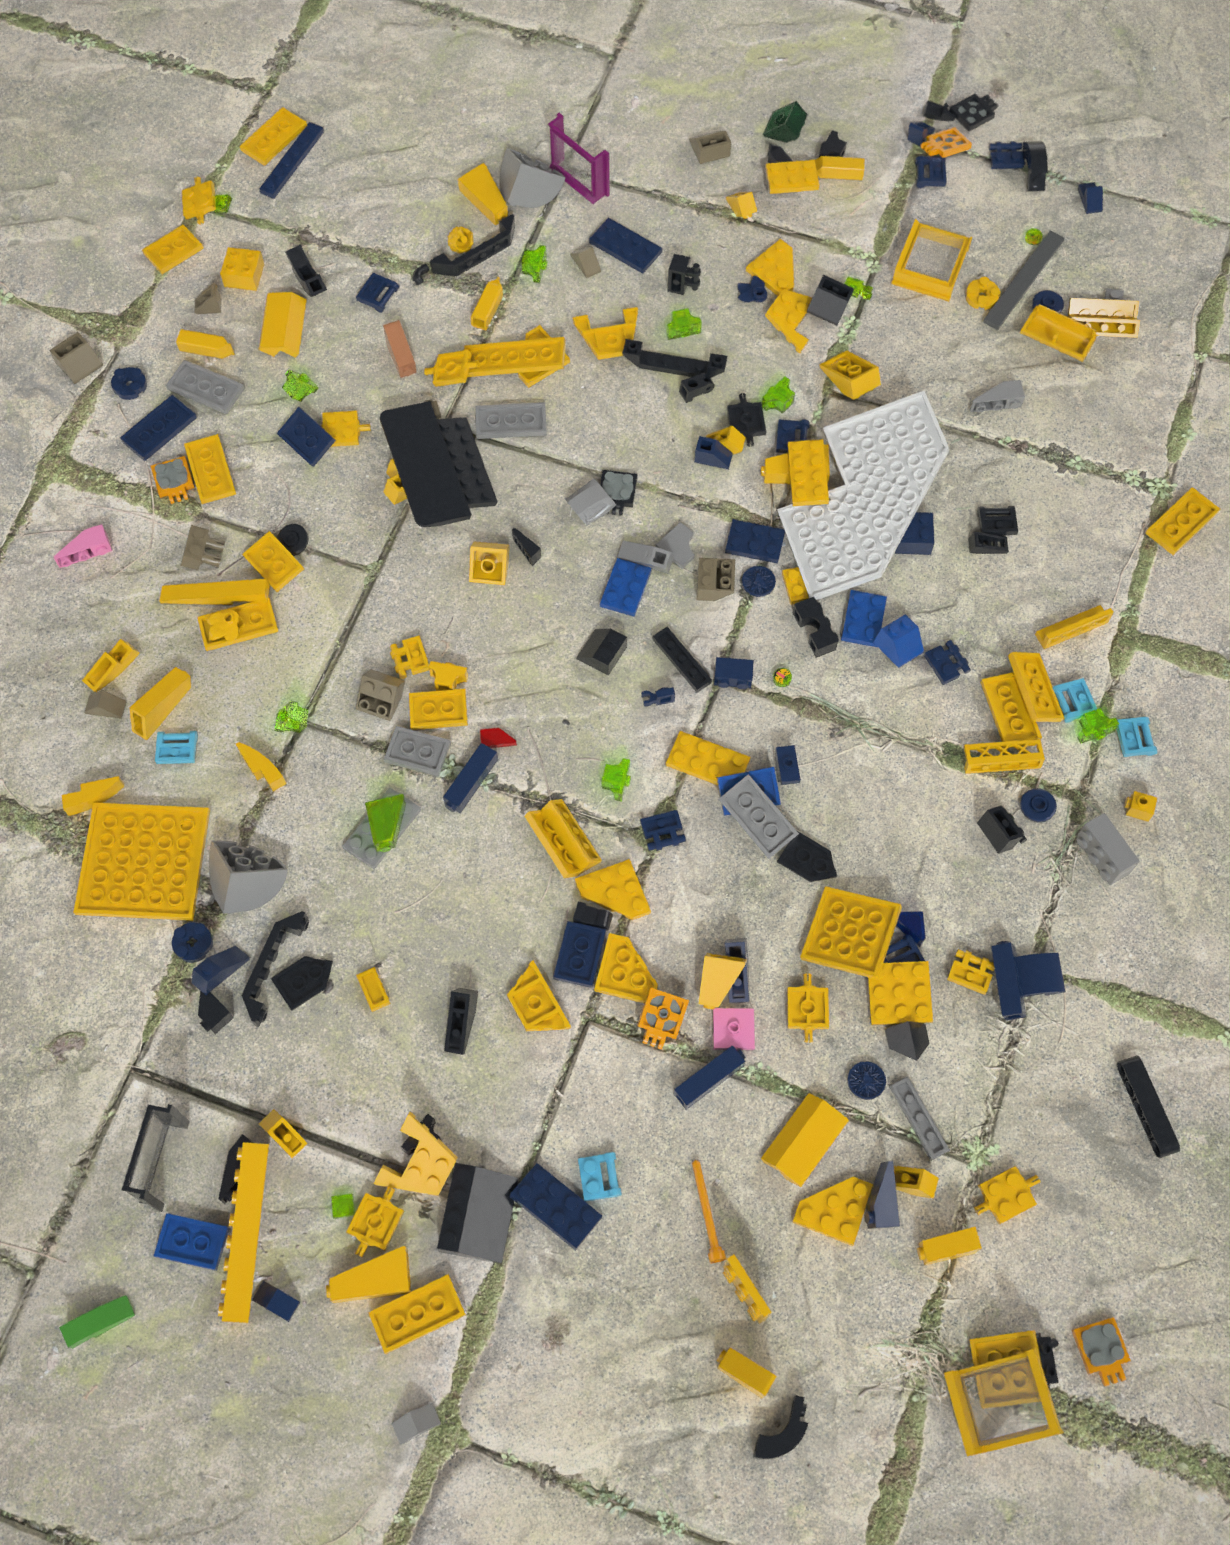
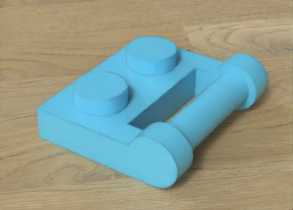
(1079, 696)
(1130, 737)
(175, 752)
(592, 1177)

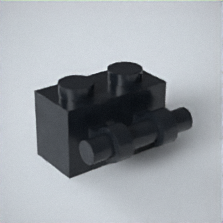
(679, 275)
(1001, 829)

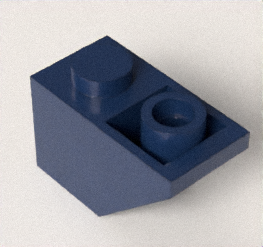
(712, 453)

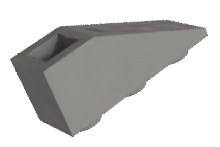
(1003, 396)
(646, 555)

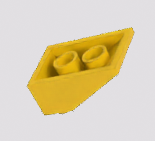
(851, 374)

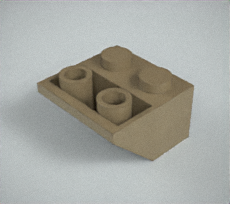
(711, 146)
(76, 358)
(715, 578)
(379, 694)

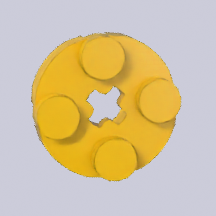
(985, 286)

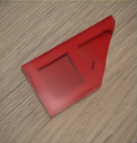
(496, 738)

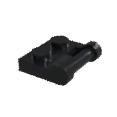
(998, 524)

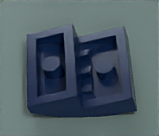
(1041, 974)

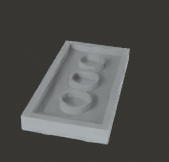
(205, 387)
(510, 420)
(758, 816)
(361, 843)

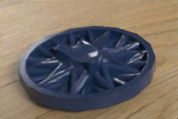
(1049, 299)
(758, 581)
(1038, 805)
(866, 1080)

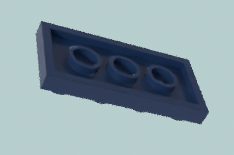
(625, 245)
(158, 427)
(556, 1206)

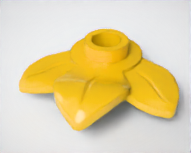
(222, 627)

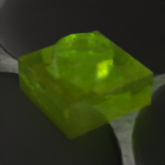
(222, 203)
(343, 1206)

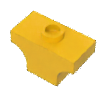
(447, 675)

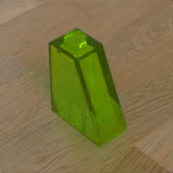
(385, 821)

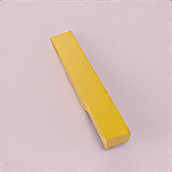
(216, 592)

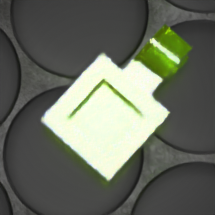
(859, 288)

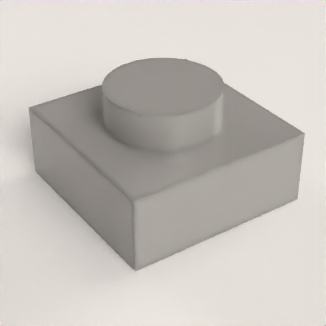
(1114, 294)

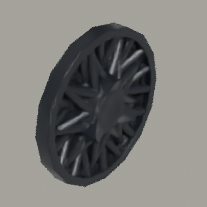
(293, 538)

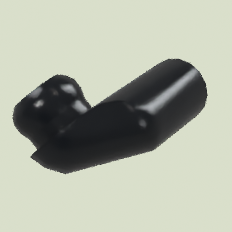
(416, 277)

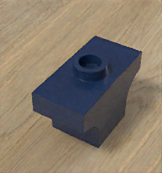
(787, 765)

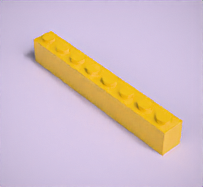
(245, 1233)

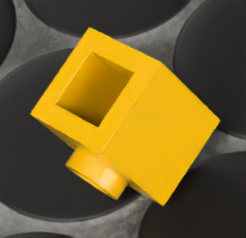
(1140, 806)

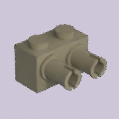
(194, 549)

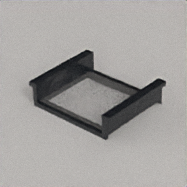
(148, 1151)

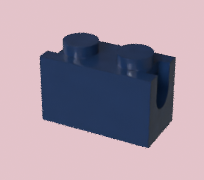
(733, 673)

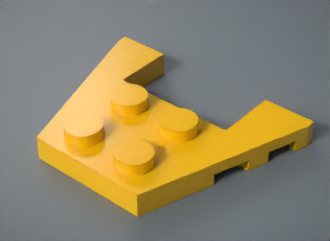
(787, 314)
(609, 340)
(427, 1167)

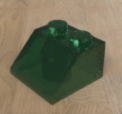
(786, 123)

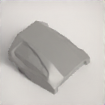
(590, 502)

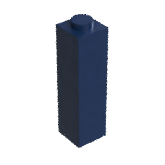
(470, 778)
(1008, 981)
(709, 1077)

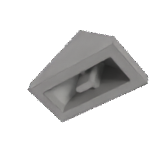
(416, 1423)

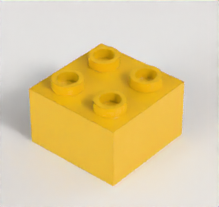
(242, 268)

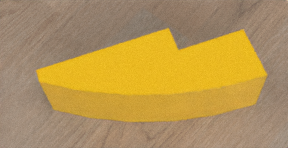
(110, 665)
(261, 766)
(94, 791)

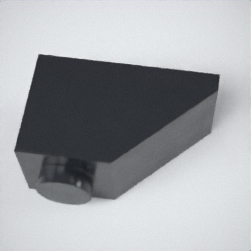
(212, 1013)

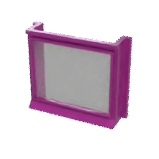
(581, 170)

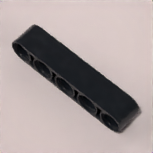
(1148, 1107)

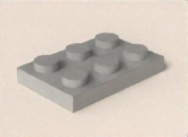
(417, 751)

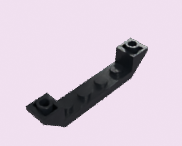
(444, 266)
(673, 364)
(293, 924)

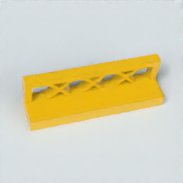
(1073, 626)
(1003, 762)

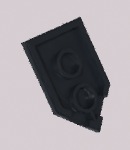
(808, 859)
(302, 980)

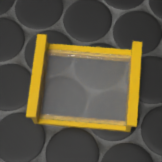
(931, 261)
(1002, 1403)

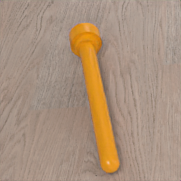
(716, 1253)

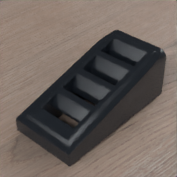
(977, 545)
(528, 548)

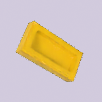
(373, 989)

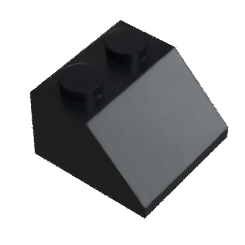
(603, 650)

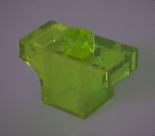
(534, 263)
(683, 324)
(298, 385)
(779, 396)
(291, 718)
(1096, 726)
(616, 778)

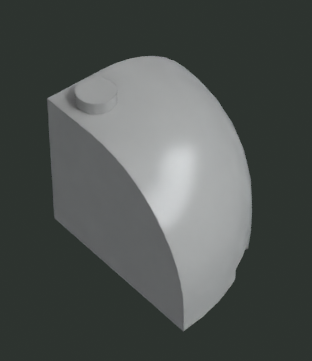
(528, 182)
(243, 876)

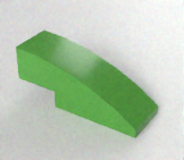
(96, 1321)

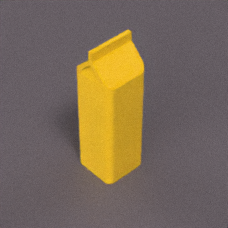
(840, 167)
(487, 304)
(203, 344)

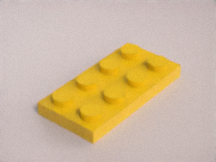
(273, 136)
(210, 469)
(808, 472)
(1182, 521)
(255, 620)
(1036, 687)
(1009, 708)
(705, 758)
(417, 1314)

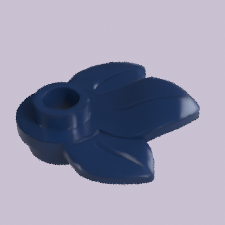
(753, 291)

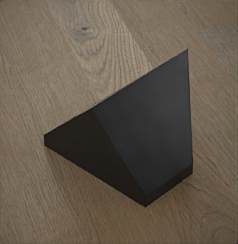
(908, 1039)

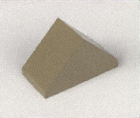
(586, 261)
(208, 301)
(105, 705)

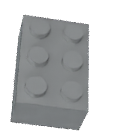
(1107, 849)

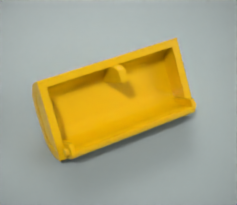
(1059, 332)

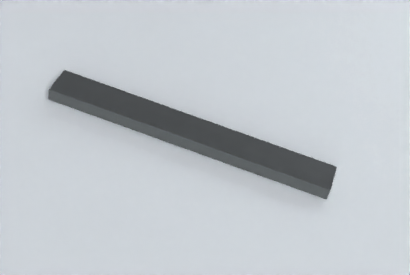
(1023, 280)

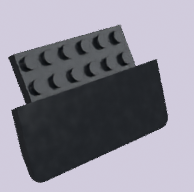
(437, 464)

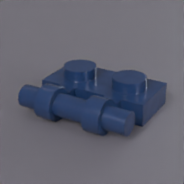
(1006, 160)
(943, 666)
(660, 825)

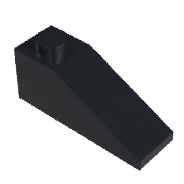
(460, 1019)

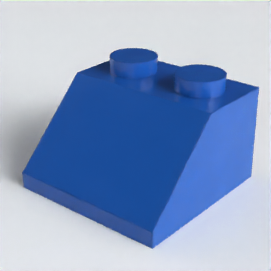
(900, 641)

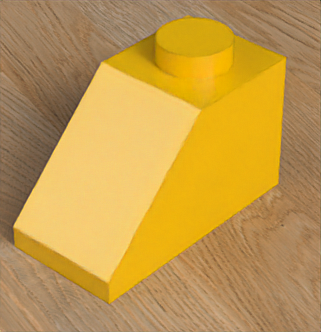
(742, 204)
(730, 438)
(283, 1133)
(915, 1181)

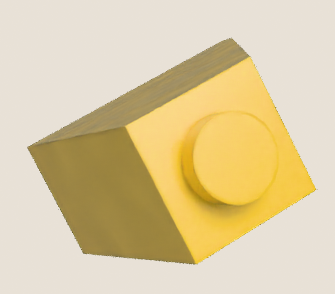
(718, 977)
(949, 1246)
(746, 1372)

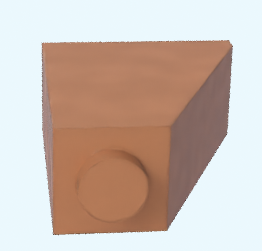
(399, 349)

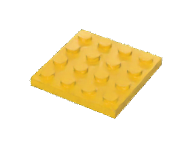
(851, 932)

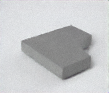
(678, 543)

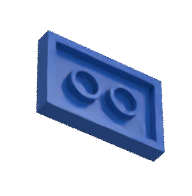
(625, 587)
(863, 618)
(764, 778)
(191, 1242)

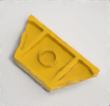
(536, 1003)

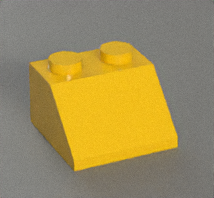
(488, 563)

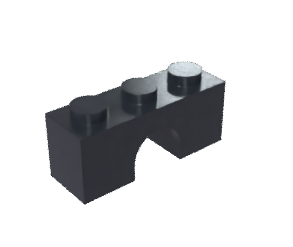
(811, 613)

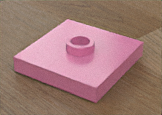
(733, 1028)

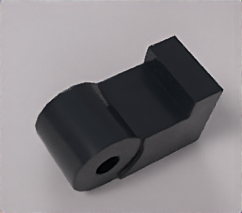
(695, 386)
(592, 916)

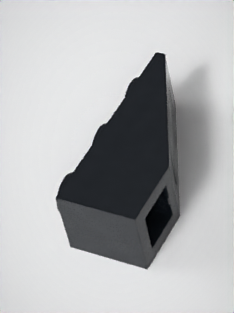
(228, 1184)

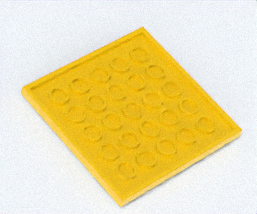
(142, 861)

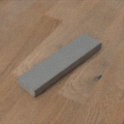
(919, 1118)

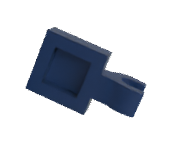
(660, 697)

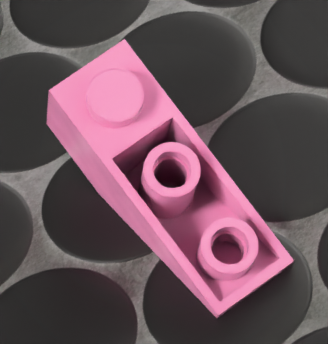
(86, 545)

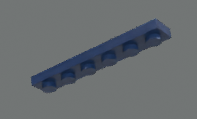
(291, 160)

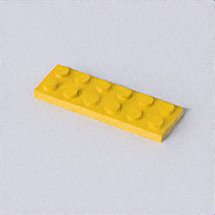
(517, 356)

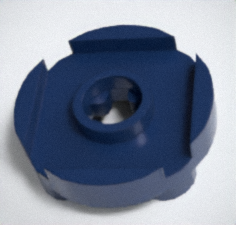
(124, 375)
(201, 947)

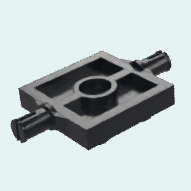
(747, 418)

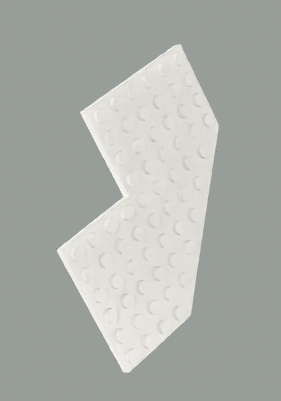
(886, 469)

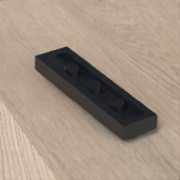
(682, 659)

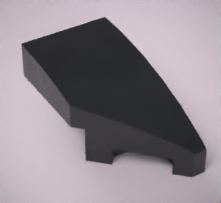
(938, 112)

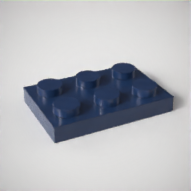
(306, 436)
(755, 541)
(579, 954)

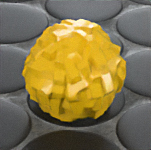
(460, 240)

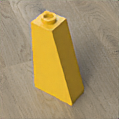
(483, 193)
(777, 469)
(158, 702)
(373, 1279)

